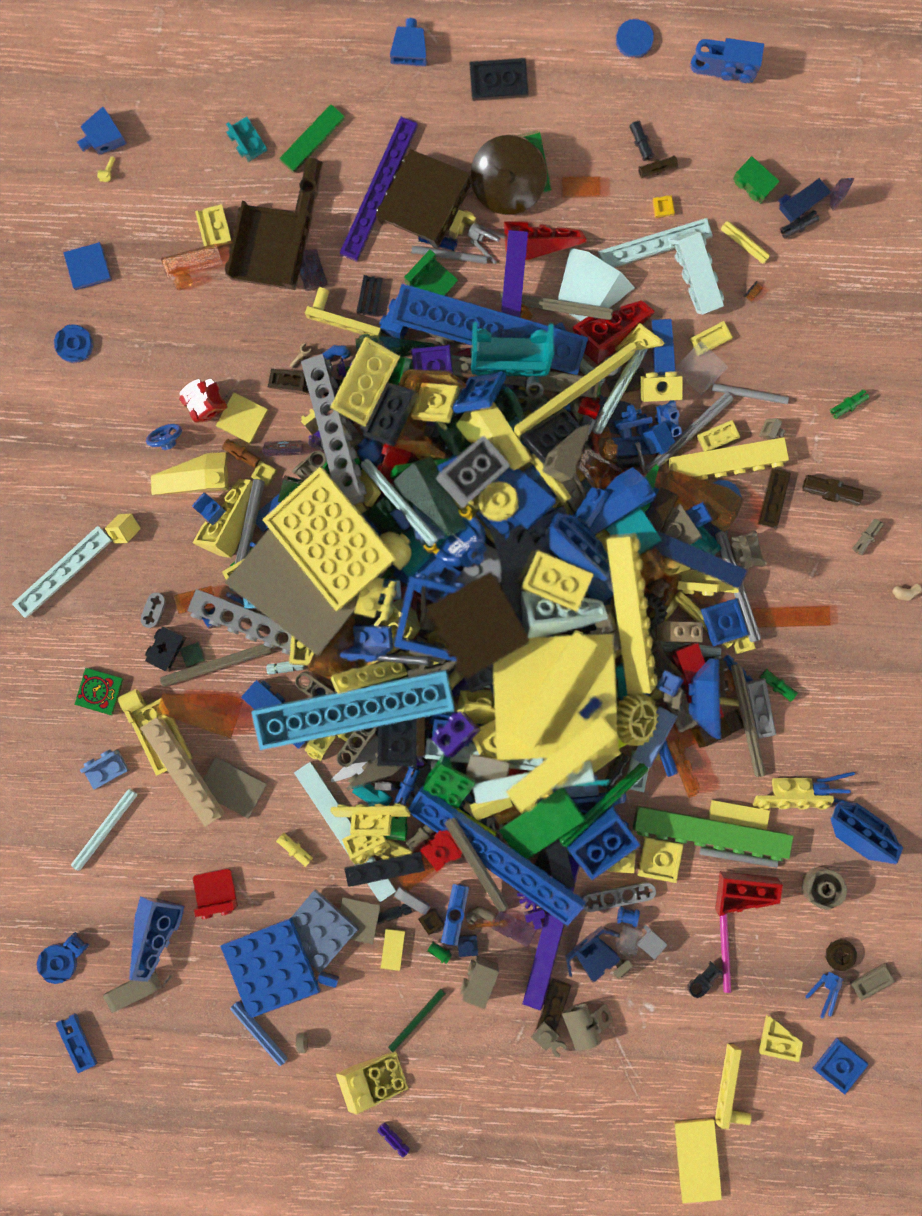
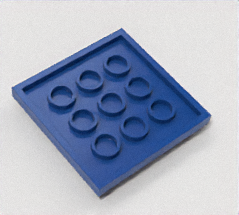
(270, 968)

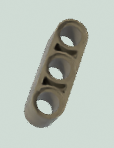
(131, 992)

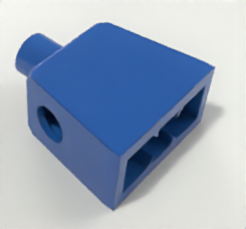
(409, 45)
(100, 133)

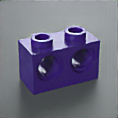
(459, 738)

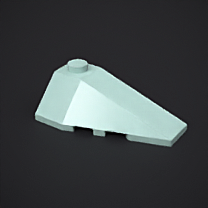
(547, 618)

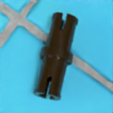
(658, 167)

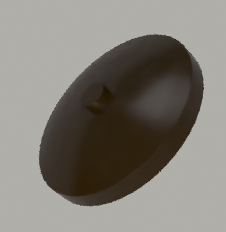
(508, 174)

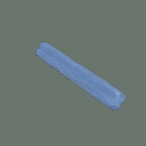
(258, 1033)

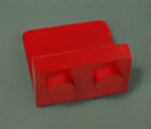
(214, 893)

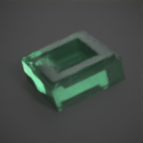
(192, 654)

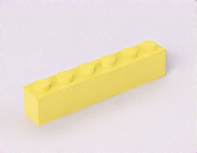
(731, 459)
(554, 689)
(562, 763)

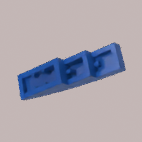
(663, 355)

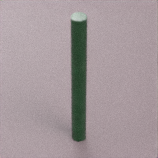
(416, 1020)

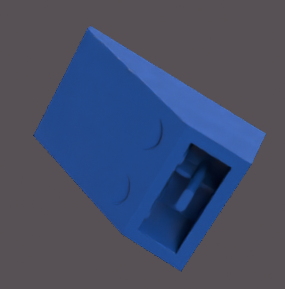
(433, 568)

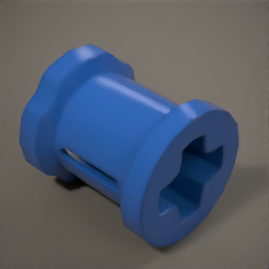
(628, 916)
(81, 946)

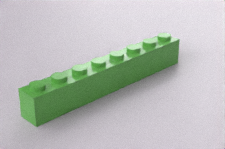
(712, 832)

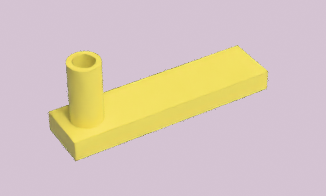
(318, 314)
(724, 1112)

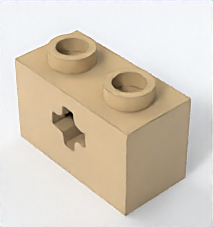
(680, 632)

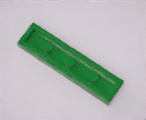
(312, 138)

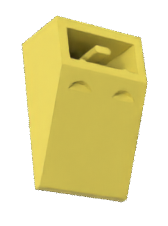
(372, 1082)

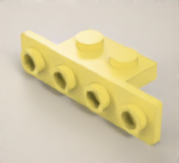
(697, 581)
(368, 676)
(793, 794)
(370, 820)

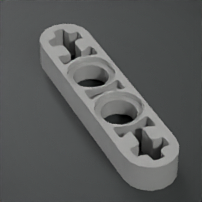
(618, 899)

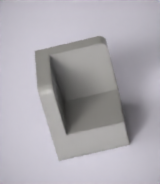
(652, 943)

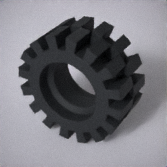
(659, 608)

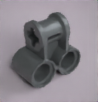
(533, 398)

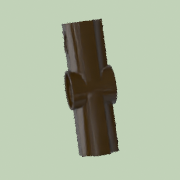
(310, 178)
(832, 490)

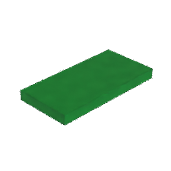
(542, 824)

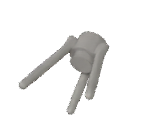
(478, 233)

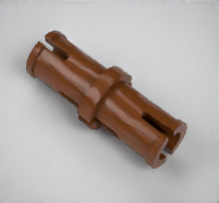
(241, 453)

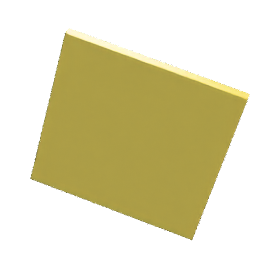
(522, 675)

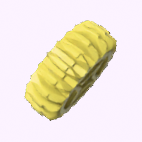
(636, 719)

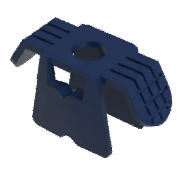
(594, 954)

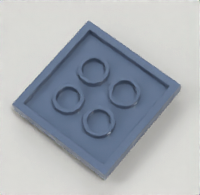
(322, 929)

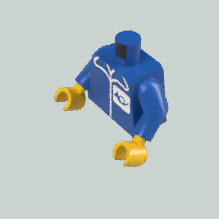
(464, 546)

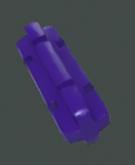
(393, 1139)

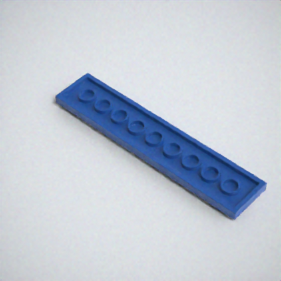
(455, 320)
(501, 859)

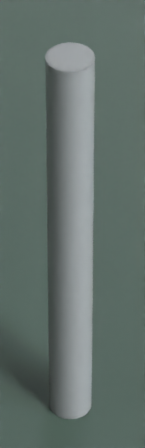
(451, 255)
(750, 393)
(738, 857)

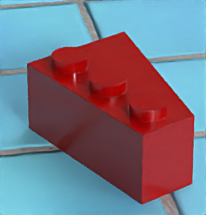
(746, 891)

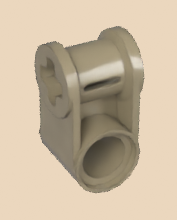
(308, 465)

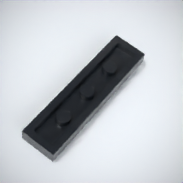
(384, 869)

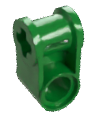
(398, 828)

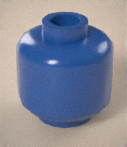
(370, 450)

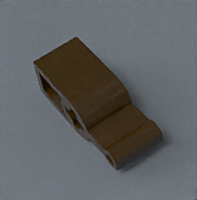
(728, 724)

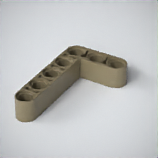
(349, 746)

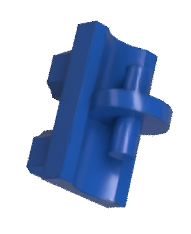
(669, 414)
(633, 419)

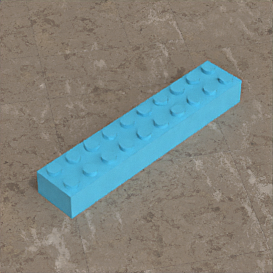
(353, 710)

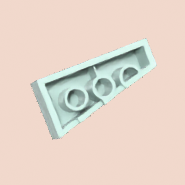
(698, 271)

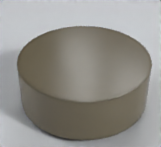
(302, 1042)

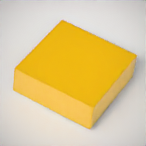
(663, 206)

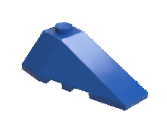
(626, 494)
(153, 927)

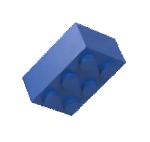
(603, 844)

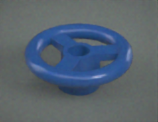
(164, 439)

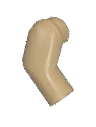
(906, 594)

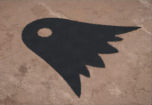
(516, 561)

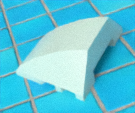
(592, 282)

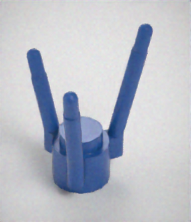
(823, 789)
(832, 983)

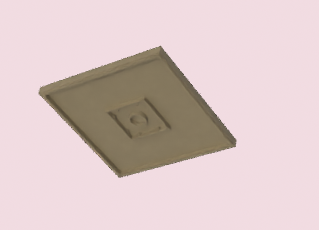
(287, 596)

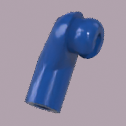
(339, 350)

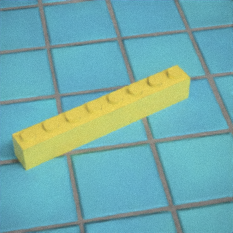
(631, 613)

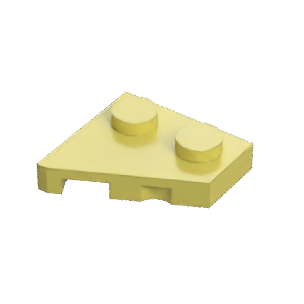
(779, 1042)

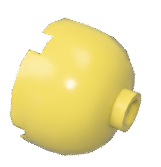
(399, 547)

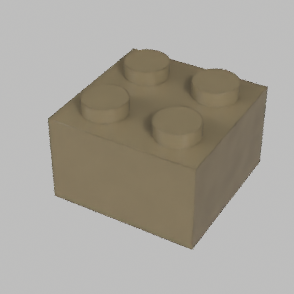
(480, 981)

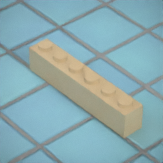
(182, 770)

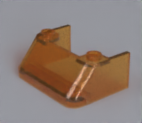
(412, 436)

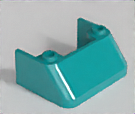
(512, 355)

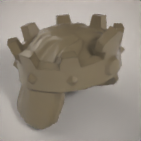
(747, 550)

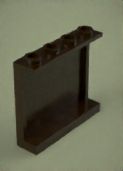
(424, 197)
(268, 246)
(477, 625)

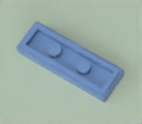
(649, 751)

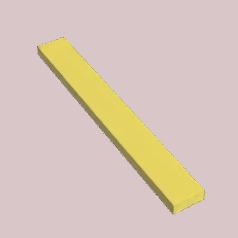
(576, 389)

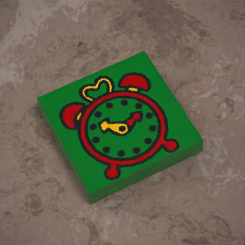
(99, 691)

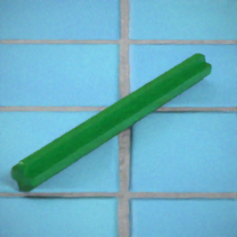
(604, 804)

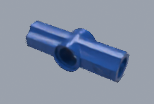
(453, 926)

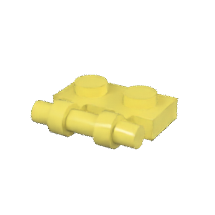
(369, 596)

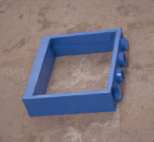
(415, 645)

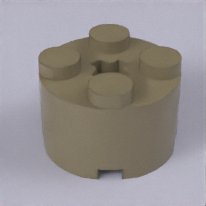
(824, 899)

